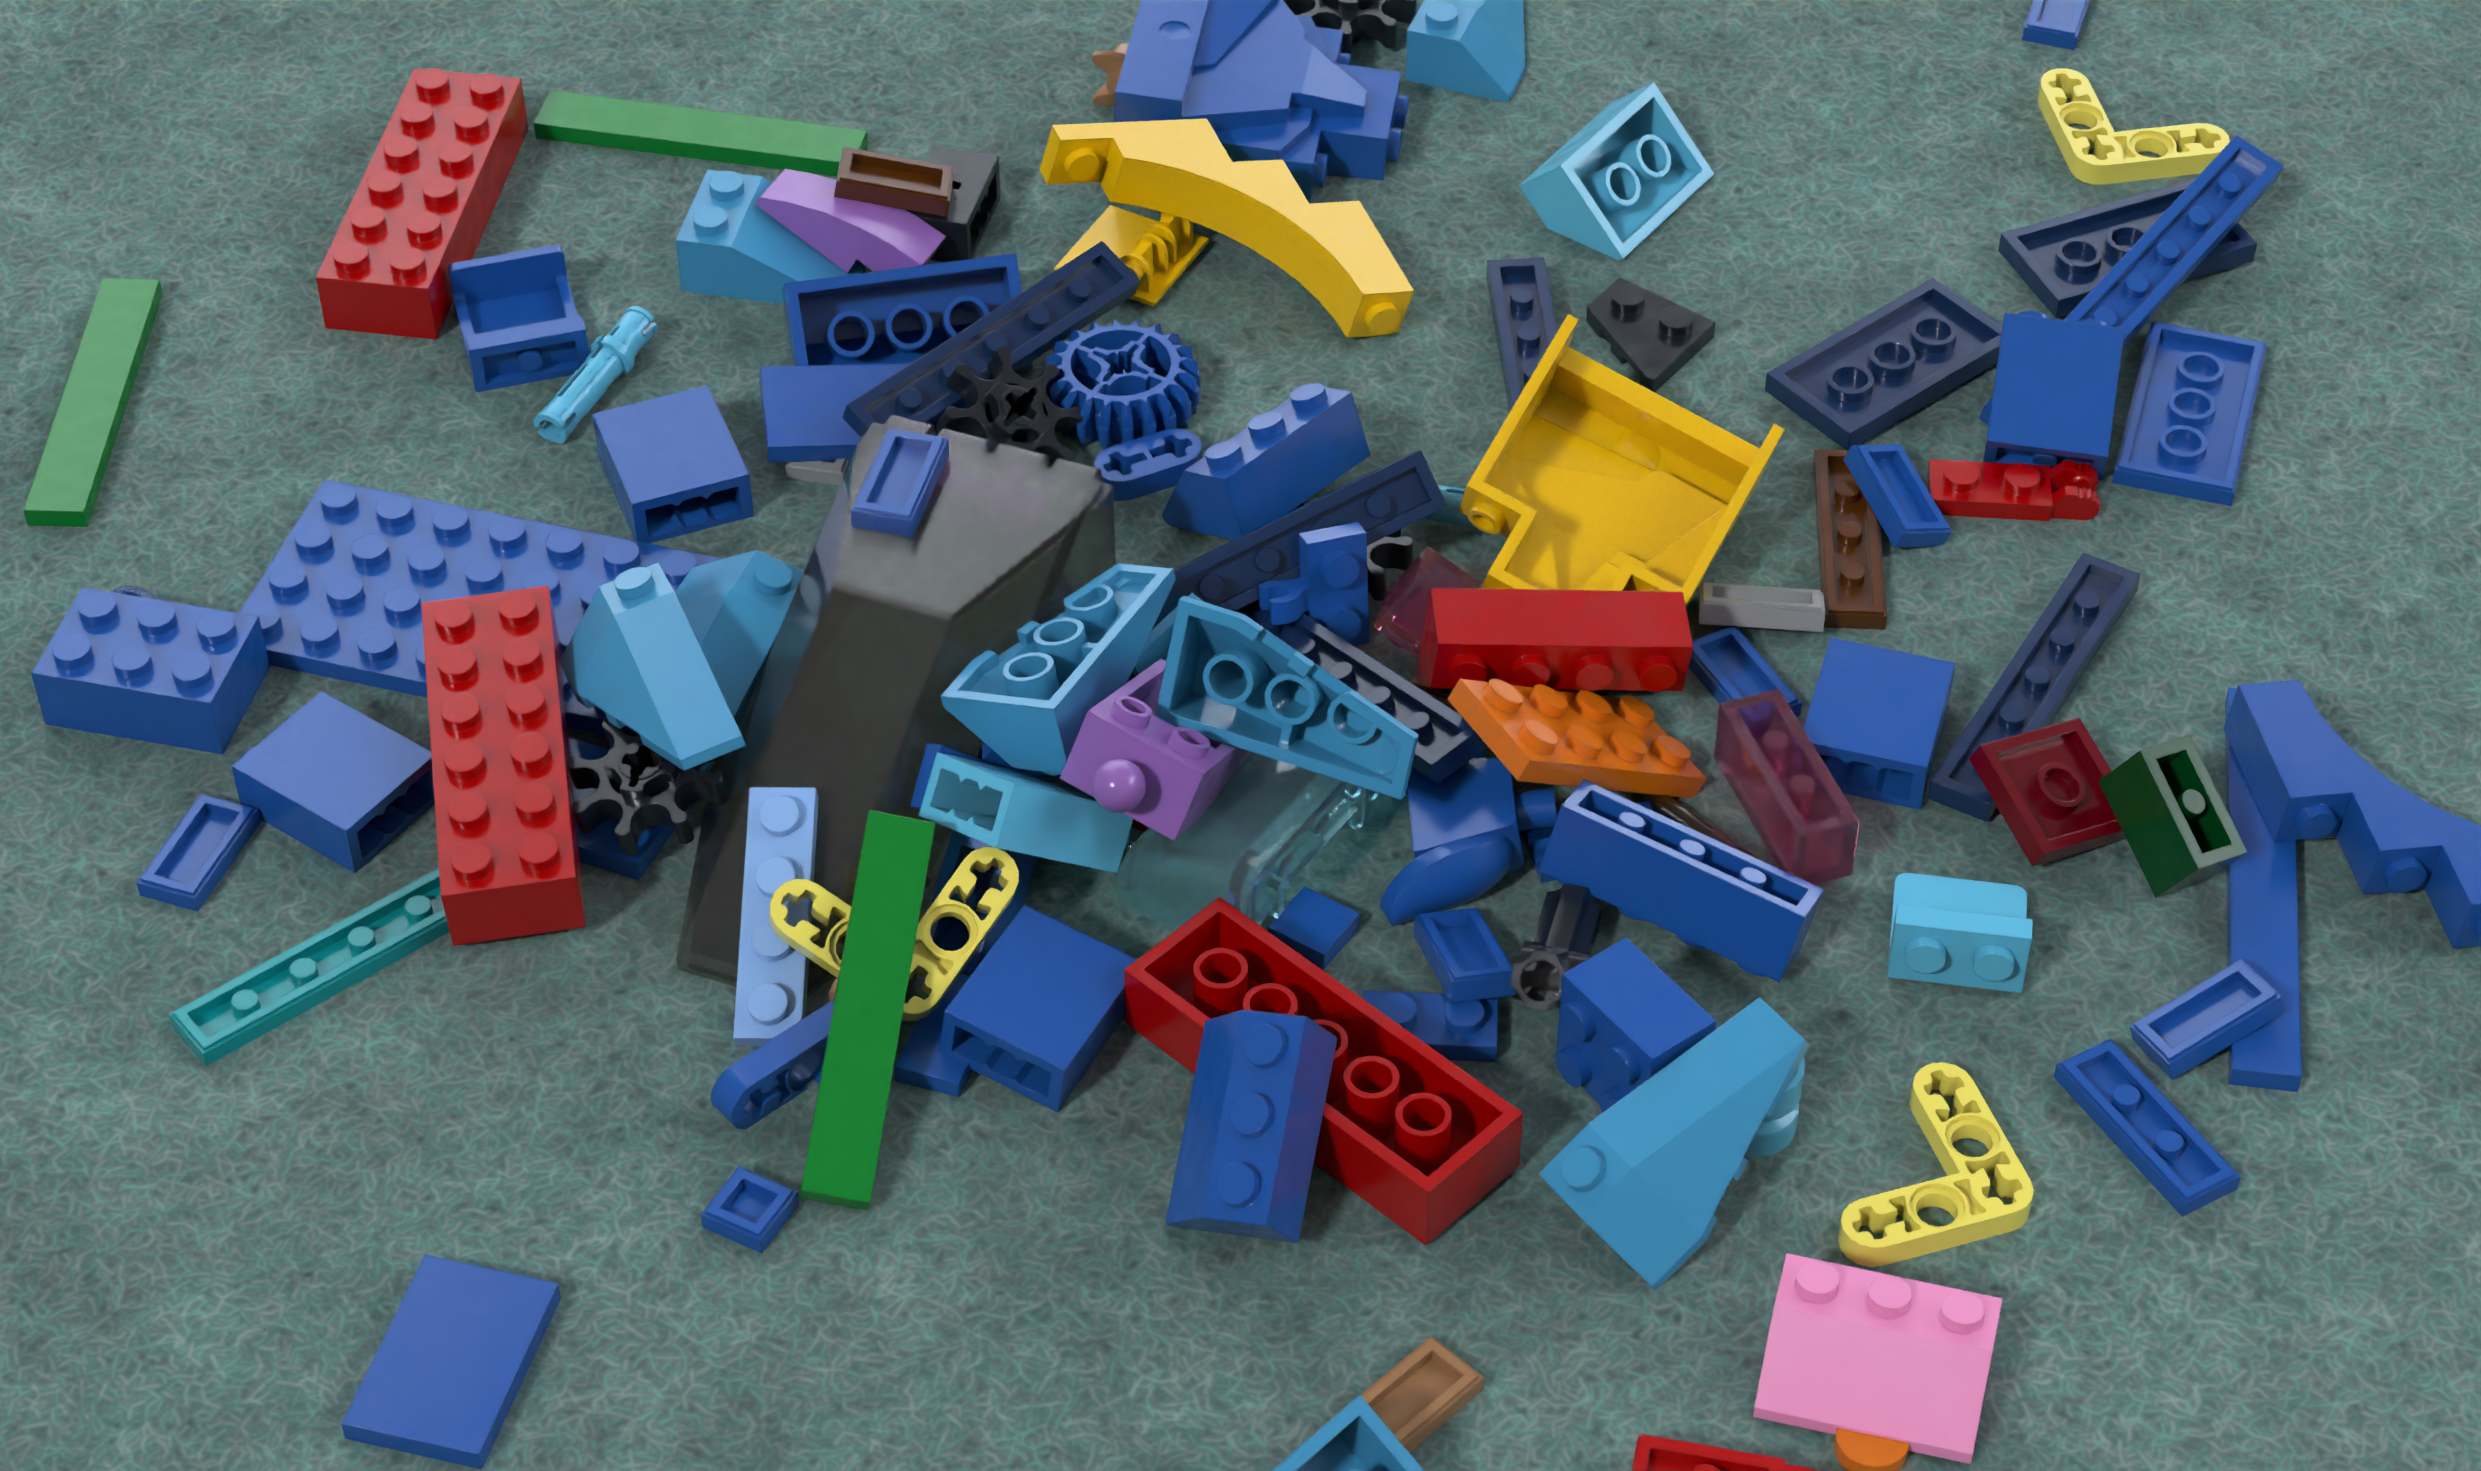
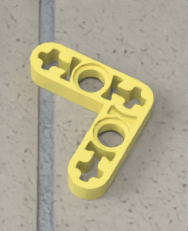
(2115, 157)
(936, 965)
(1960, 1192)

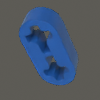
(1148, 462)

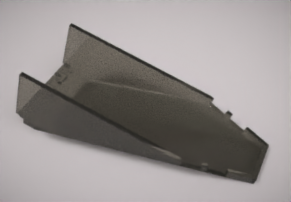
(875, 646)

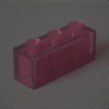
(1786, 788)

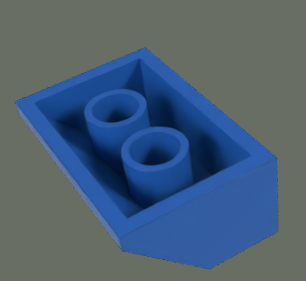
(1270, 464)
(1252, 1126)

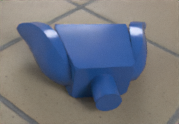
(1464, 837)

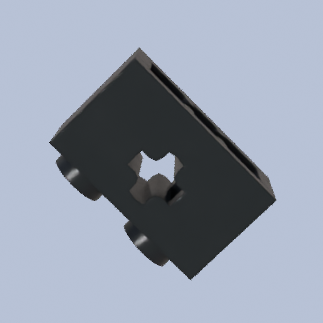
(971, 203)

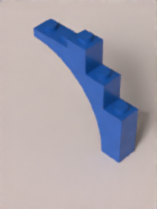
(2320, 788)

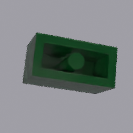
(2172, 816)

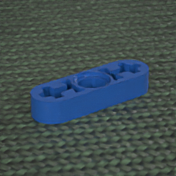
(768, 1074)

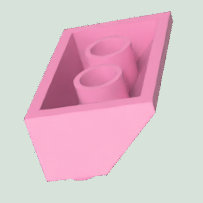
(1878, 1357)

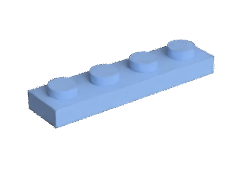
(770, 972)

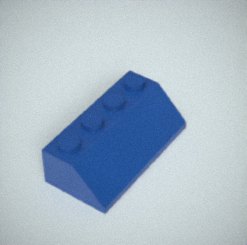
(894, 312)

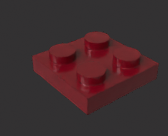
(2050, 790)

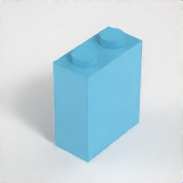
(1024, 813)

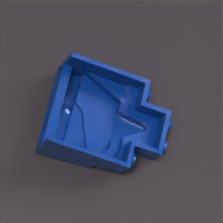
(1264, 85)

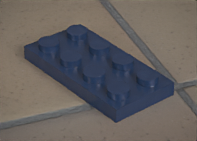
(2073, 252)
(1887, 364)

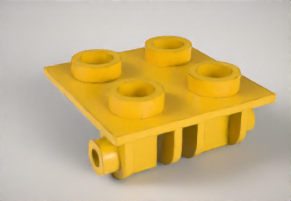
(1149, 248)

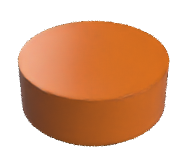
(1869, 1452)

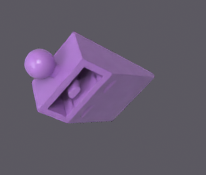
(1145, 764)

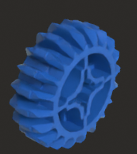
(1124, 381)

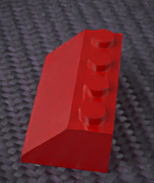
(1556, 639)

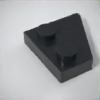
(1648, 331)

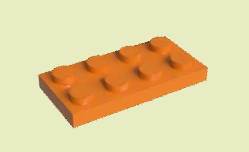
(1576, 737)

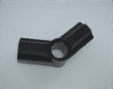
(1560, 943)

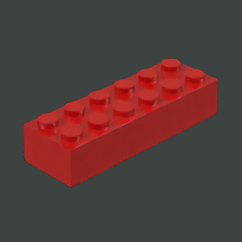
(422, 203)
(501, 766)
(1396, 1113)

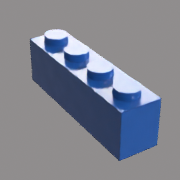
(1681, 880)

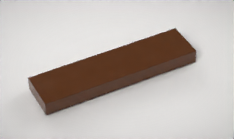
(1847, 547)

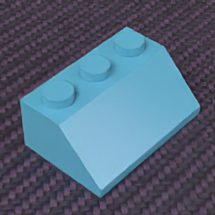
(1619, 175)

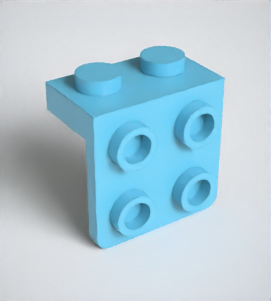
(1959, 932)

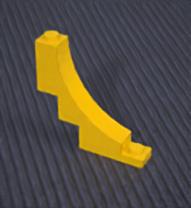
(1188, 174)

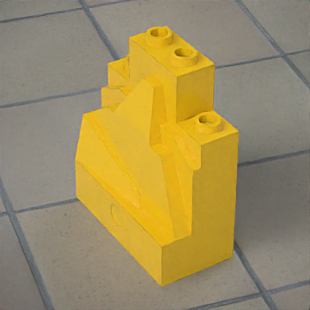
(1608, 483)

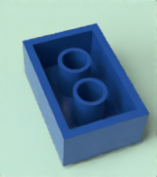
(151, 670)

